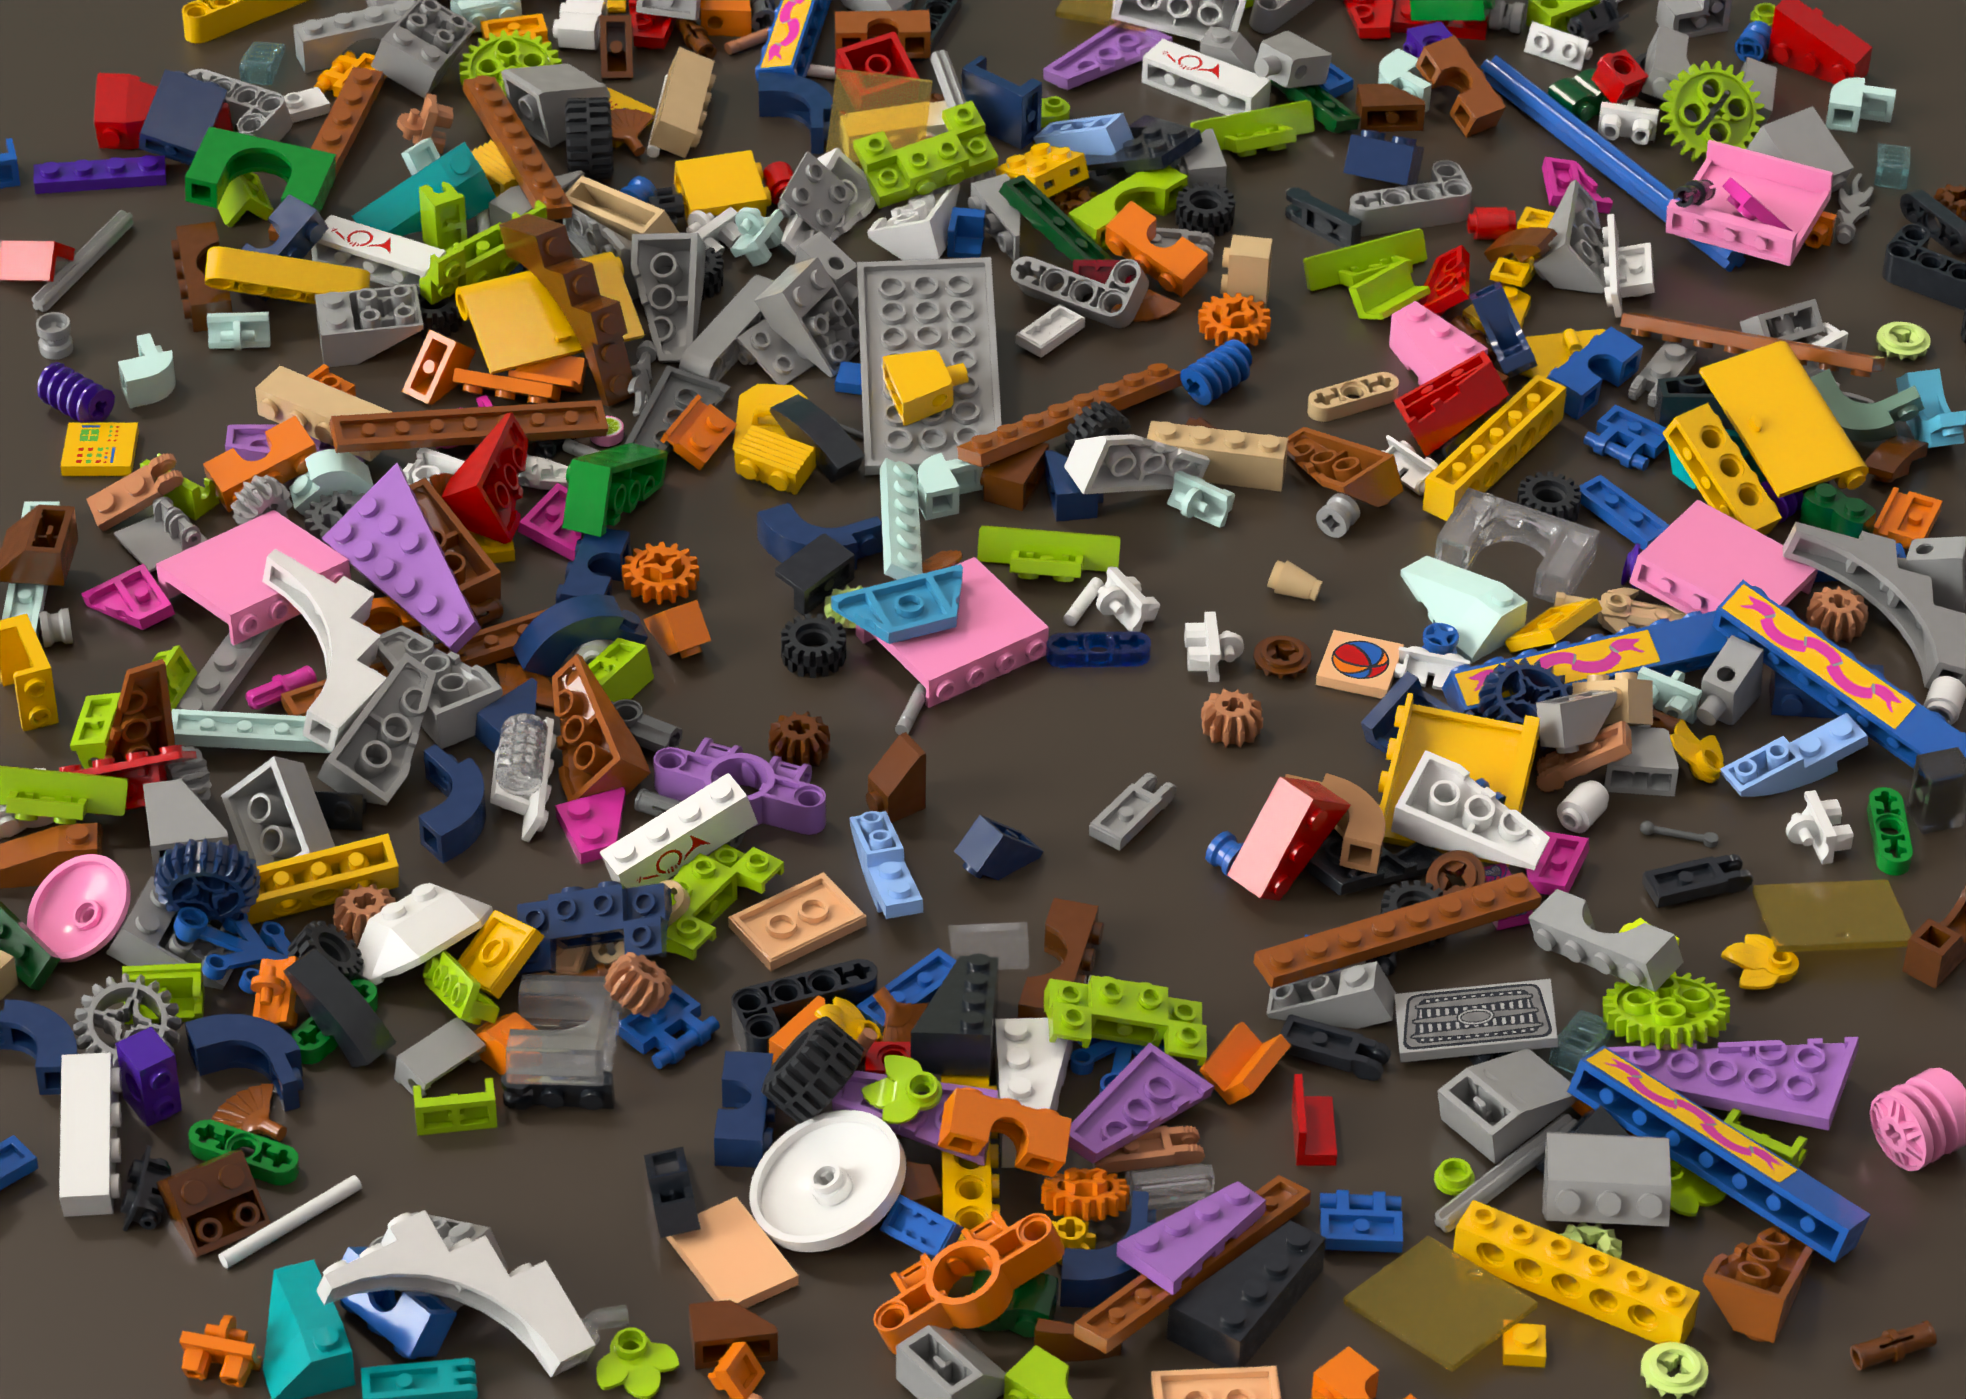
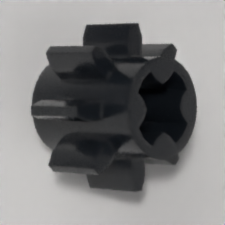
(669, 202)

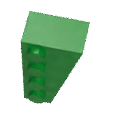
(609, 484)

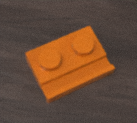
(698, 432)
(1907, 517)

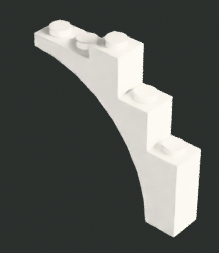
(347, 645)
(470, 1272)

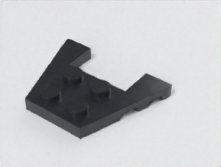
(1154, 147)
(1393, 867)

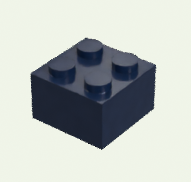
(1384, 159)

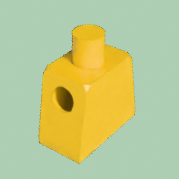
(921, 383)

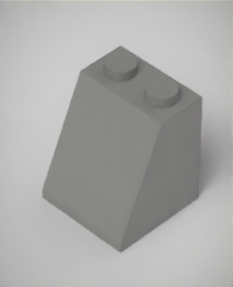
(541, 96)
(1805, 141)
(176, 817)

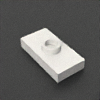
(307, 104)
(1050, 330)

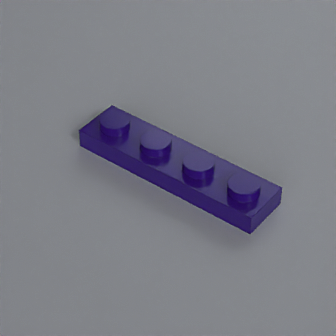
(99, 174)

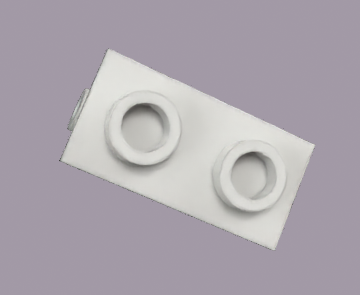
(1557, 46)
(1409, 461)
(1423, 663)

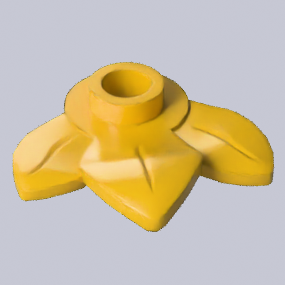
(1702, 755)
(1761, 962)
(848, 1018)

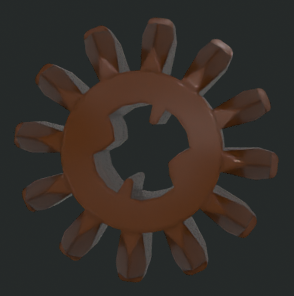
(799, 739)

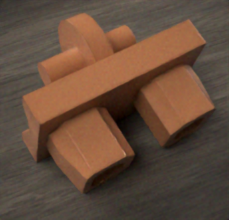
(423, 125)

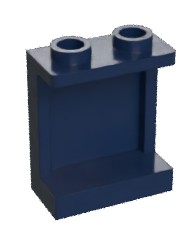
(1007, 109)
(181, 116)
(1379, 723)

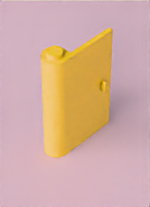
(523, 323)
(1784, 420)

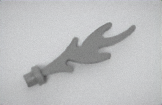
(1852, 210)
(640, 384)

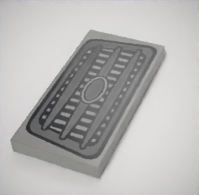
(1476, 1020)

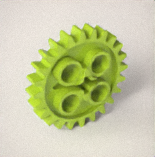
(505, 53)
(1689, 95)
(1671, 1015)

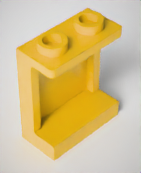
(720, 183)
(28, 668)

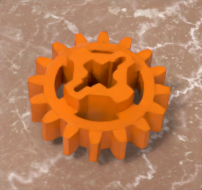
(1234, 319)
(660, 573)
(1085, 1194)

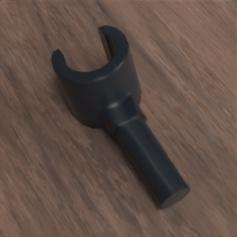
(548, 448)

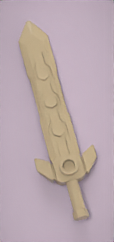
(1622, 611)

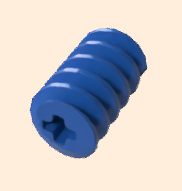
(1217, 372)

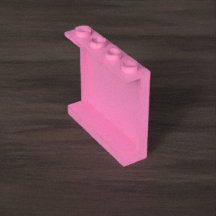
(1786, 188)
(1708, 555)
(229, 572)
(990, 639)

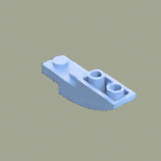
(1790, 765)
(884, 865)

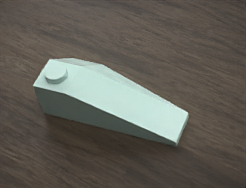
(1477, 606)

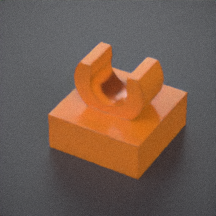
(737, 1372)

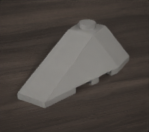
(594, 238)
(1575, 250)
(670, 287)
(456, 691)
(381, 741)

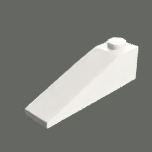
(859, 207)
(919, 227)
(1129, 464)
(1455, 813)

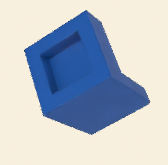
(9, 167)
(966, 233)

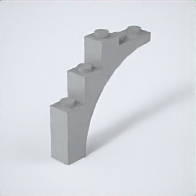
(1903, 596)

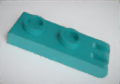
(421, 1380)

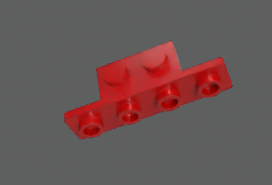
(138, 769)

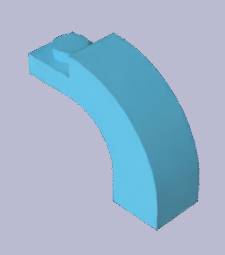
(1935, 422)

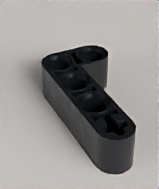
(1923, 271)
(768, 1006)

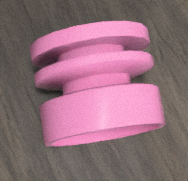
(1921, 1119)

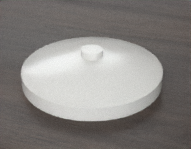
(827, 1181)

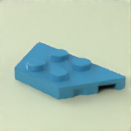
(905, 606)

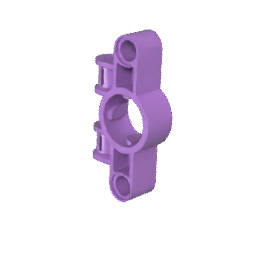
(784, 788)

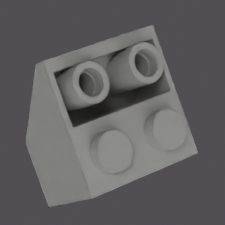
(946, 1366)

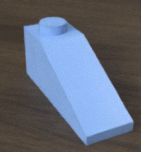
(1088, 135)

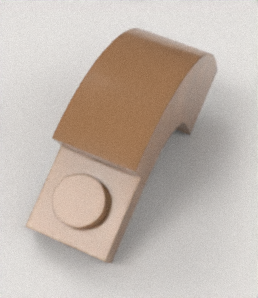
(1360, 826)

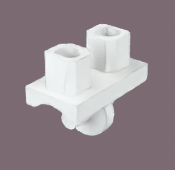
(1628, 122)
(715, 229)
(1124, 600)
(1208, 647)
(1816, 828)

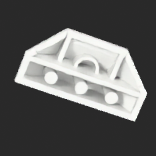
(417, 930)

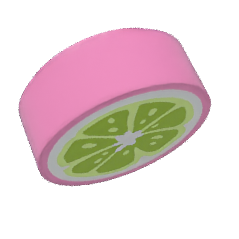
(614, 435)

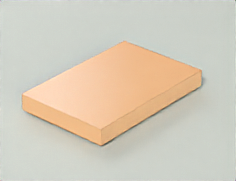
(797, 921)
(734, 1256)
(1217, 1383)

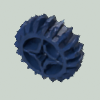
(1526, 686)
(207, 878)

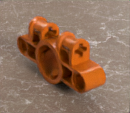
(1010, 1254)

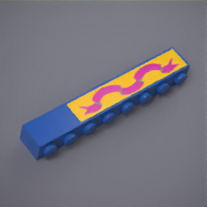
(793, 37)
(1661, 646)
(1835, 676)
(1720, 1154)

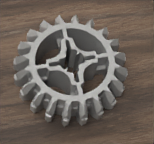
(111, 1020)

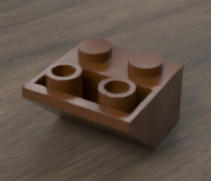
(40, 546)
(214, 1203)

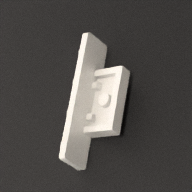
(1627, 268)
(532, 805)

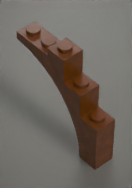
(572, 282)

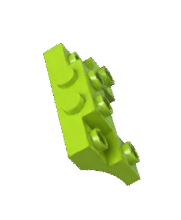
(930, 162)
(471, 261)
(712, 889)
(1125, 1014)

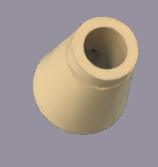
(1293, 581)

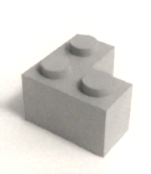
(1694, 16)

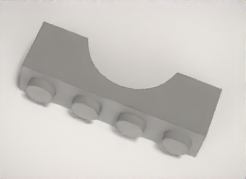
(325, 39)
(1639, 956)

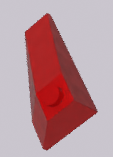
(123, 107)
(488, 483)

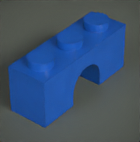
(1606, 357)
(413, 1324)

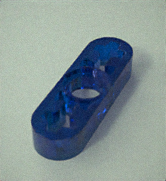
(1124, 657)

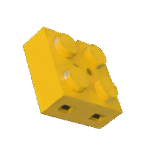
(1047, 168)

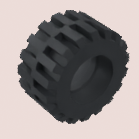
(589, 137)
(812, 1070)

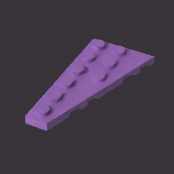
(401, 556)
(1756, 1076)

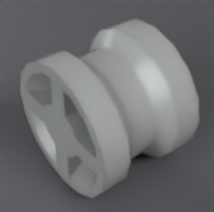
(1338, 515)
(56, 627)

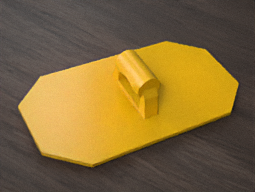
(1556, 349)
(755, 407)

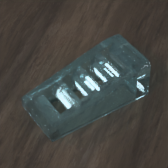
(261, 62)
(1892, 166)
(1577, 1044)

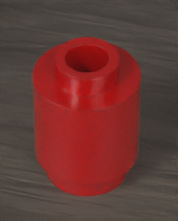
(776, 178)
(1490, 222)

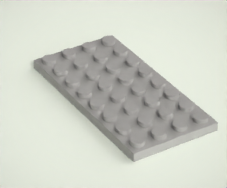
(925, 308)

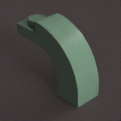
(1868, 420)

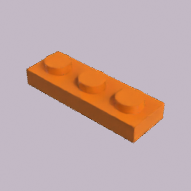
(506, 387)

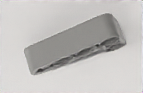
(252, 108)
(1415, 206)
(1077, 286)

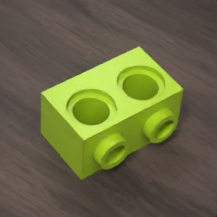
(1556, 12)

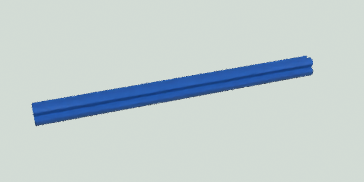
(1593, 148)

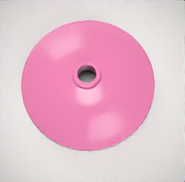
(80, 906)

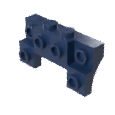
(597, 917)

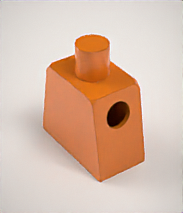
(726, 17)

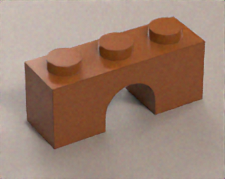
(910, 26)
(1450, 65)

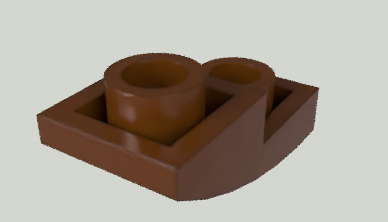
(1521, 244)
(1894, 458)
(1059, 1340)

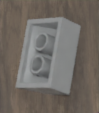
(277, 813)
(1607, 1179)

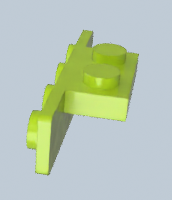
(1260, 128)
(1363, 260)
(1047, 552)
(60, 794)
(458, 989)

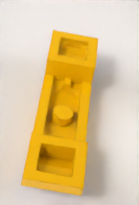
(1511, 270)

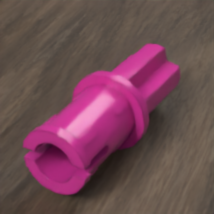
(271, 692)

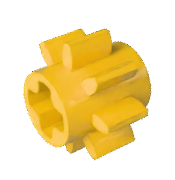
(1075, 1234)

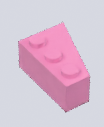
(1429, 342)

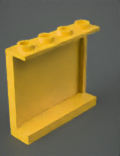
(1483, 746)

